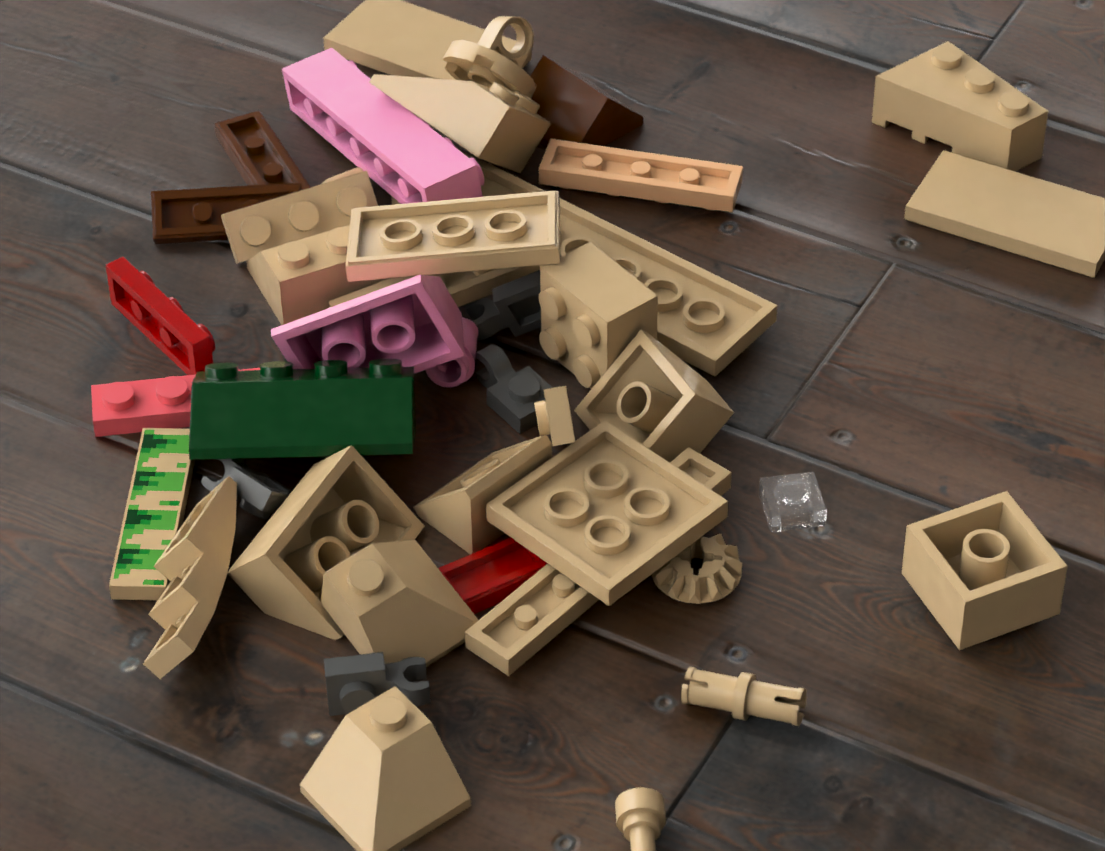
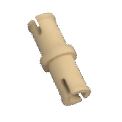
(744, 696)

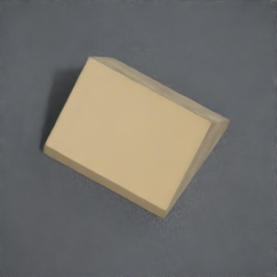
(460, 505)

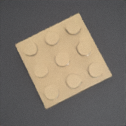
(607, 512)

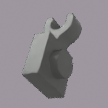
(512, 306)
(510, 392)
(259, 491)
(362, 677)

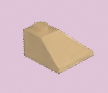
(656, 400)
(396, 603)
(385, 776)

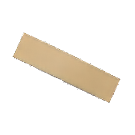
(197, 569)

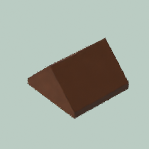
(578, 107)

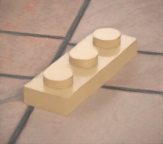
(296, 215)
(555, 416)

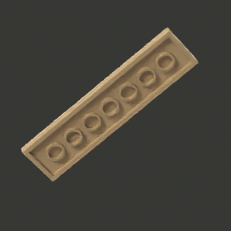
(698, 312)

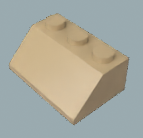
(305, 274)
(322, 522)

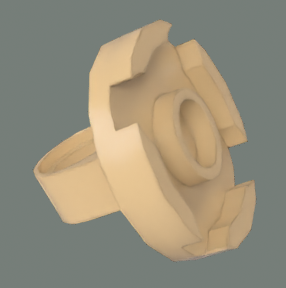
(489, 59)

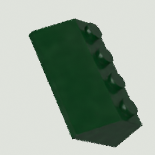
(302, 410)

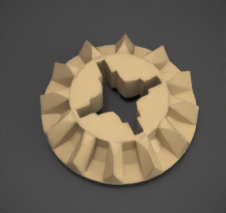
(716, 578)

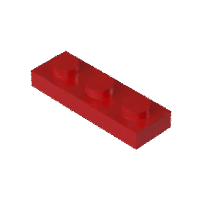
(159, 317)

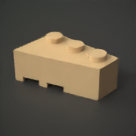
(963, 106)

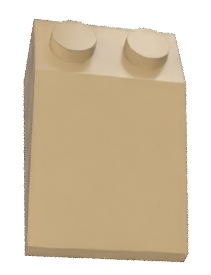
(483, 120)

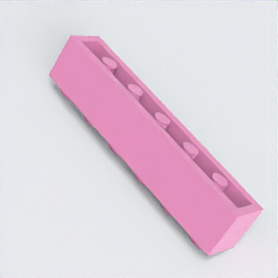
(378, 132)

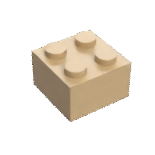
(592, 311)
(983, 570)

